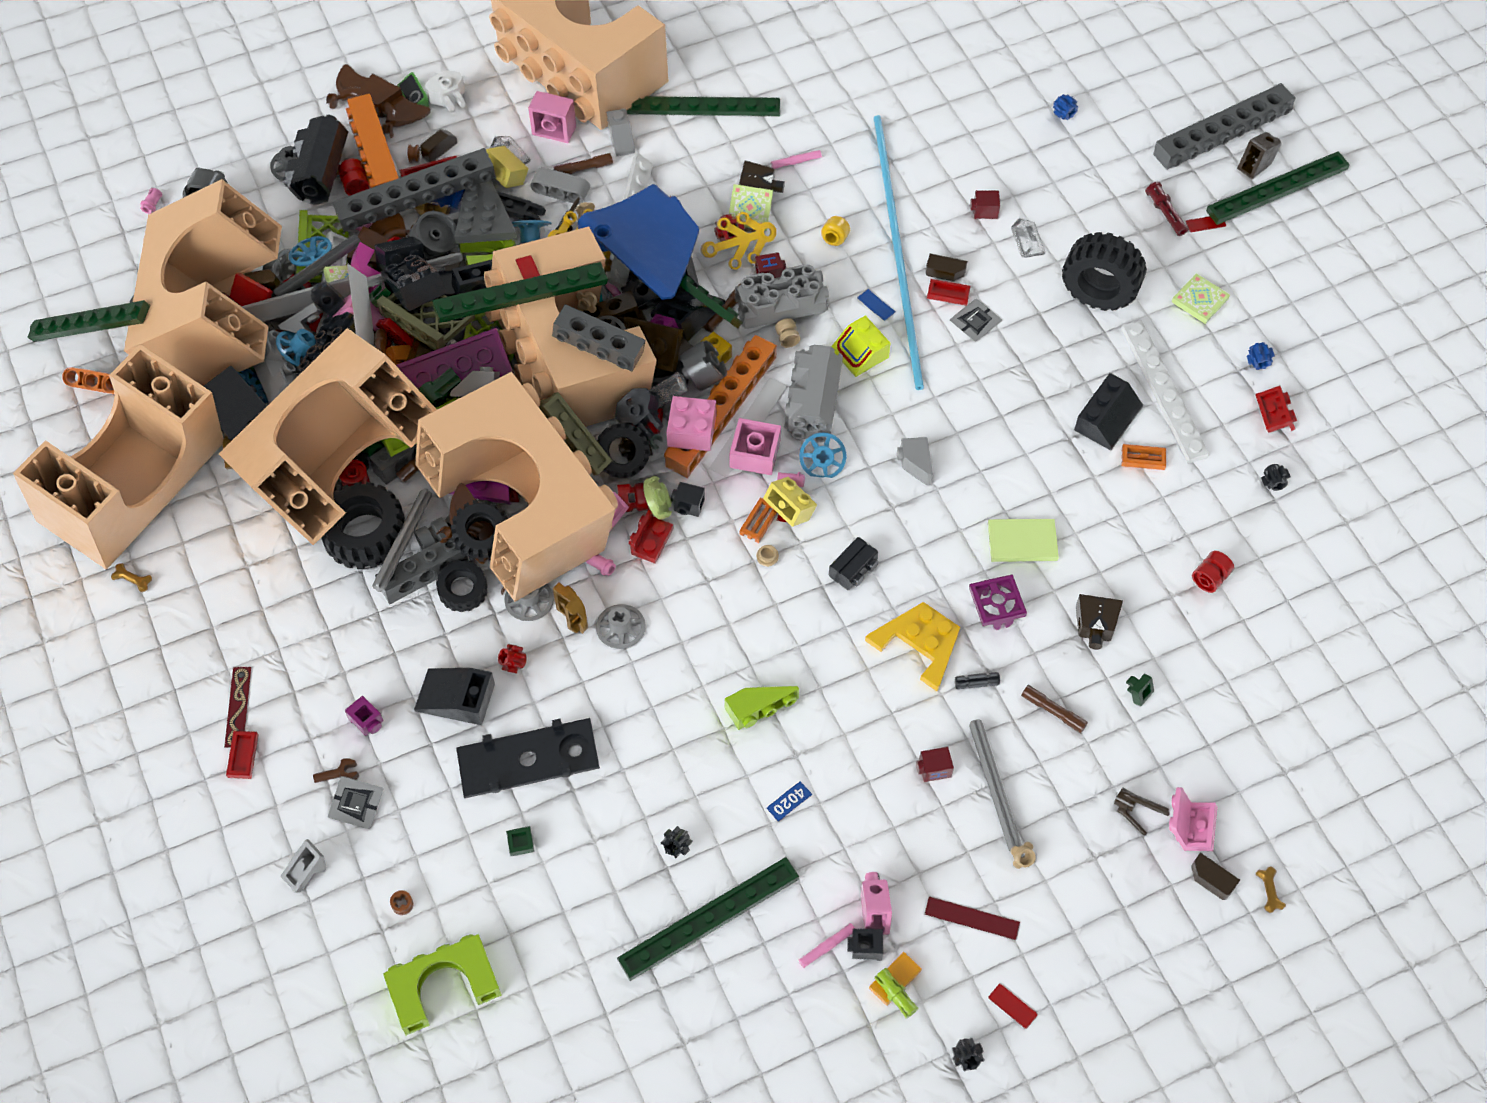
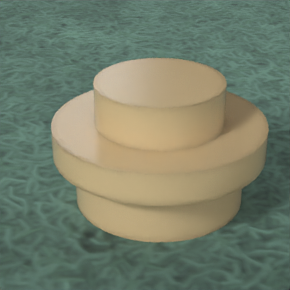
(767, 555)

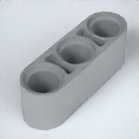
(559, 185)

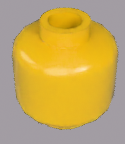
(835, 230)

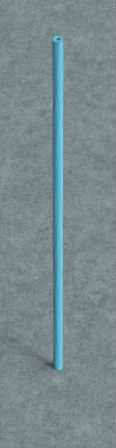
(898, 254)

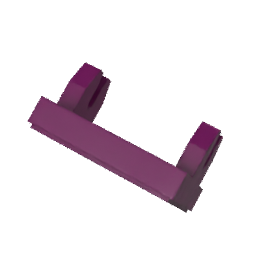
(995, 584)

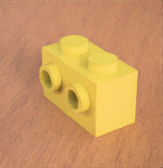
(507, 167)
(790, 501)

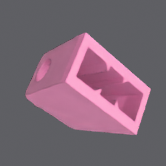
(876, 903)

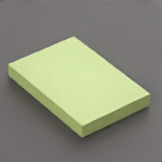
(1022, 540)

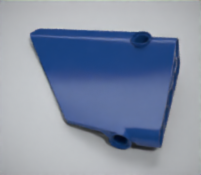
(648, 236)

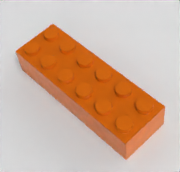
(370, 140)

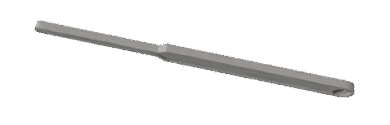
(298, 300)

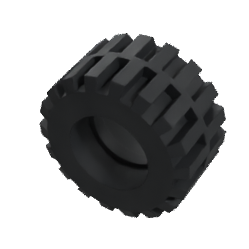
(641, 449)
(470, 515)

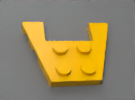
(925, 632)

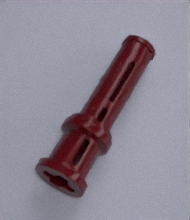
(1163, 202)

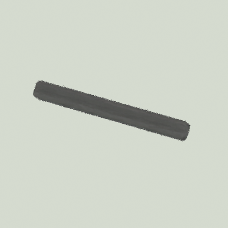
(318, 266)

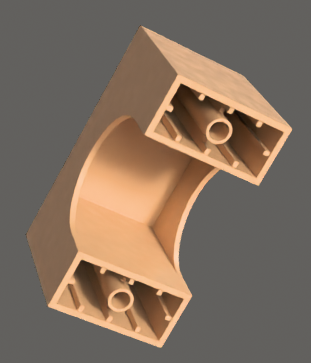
(592, 64)
(183, 268)
(552, 366)
(320, 425)
(509, 440)
(134, 466)

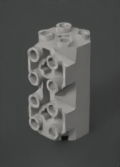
(791, 296)
(275, 371)
(813, 392)

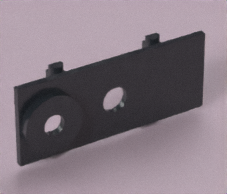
(234, 401)
(496, 762)

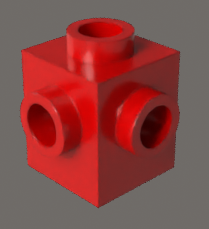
(723, 234)

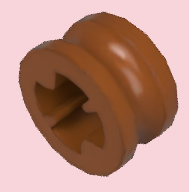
(413, 153)
(404, 909)

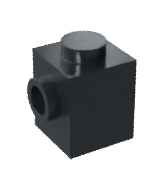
(688, 499)

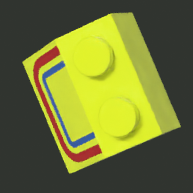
(862, 346)

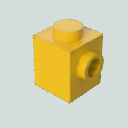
(721, 345)

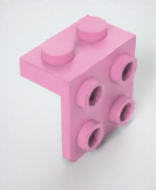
(1193, 822)

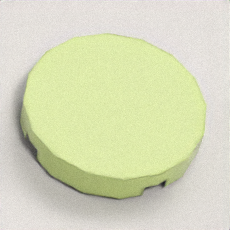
(657, 497)

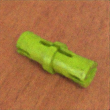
(896, 993)

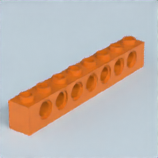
(753, 363)

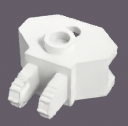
(447, 91)

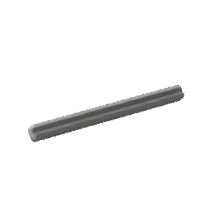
(402, 540)
(994, 783)

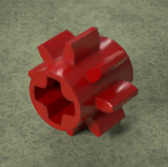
(512, 658)

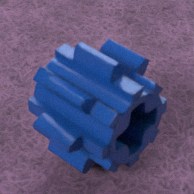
(1065, 107)
(1260, 356)

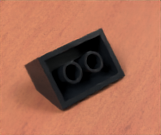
(1109, 412)

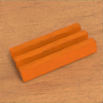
(1143, 460)
(752, 534)

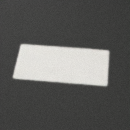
(361, 305)

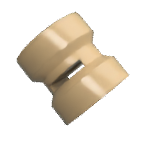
(787, 331)

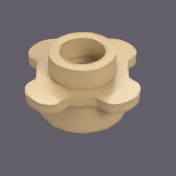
(582, 207)
(586, 301)
(1025, 861)

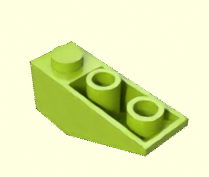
(758, 702)

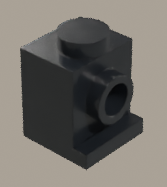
(324, 290)
(872, 938)

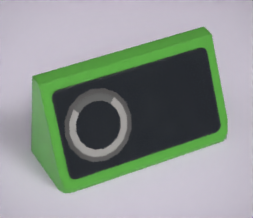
(413, 90)

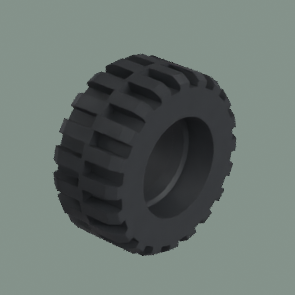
(1112, 255)
(369, 548)

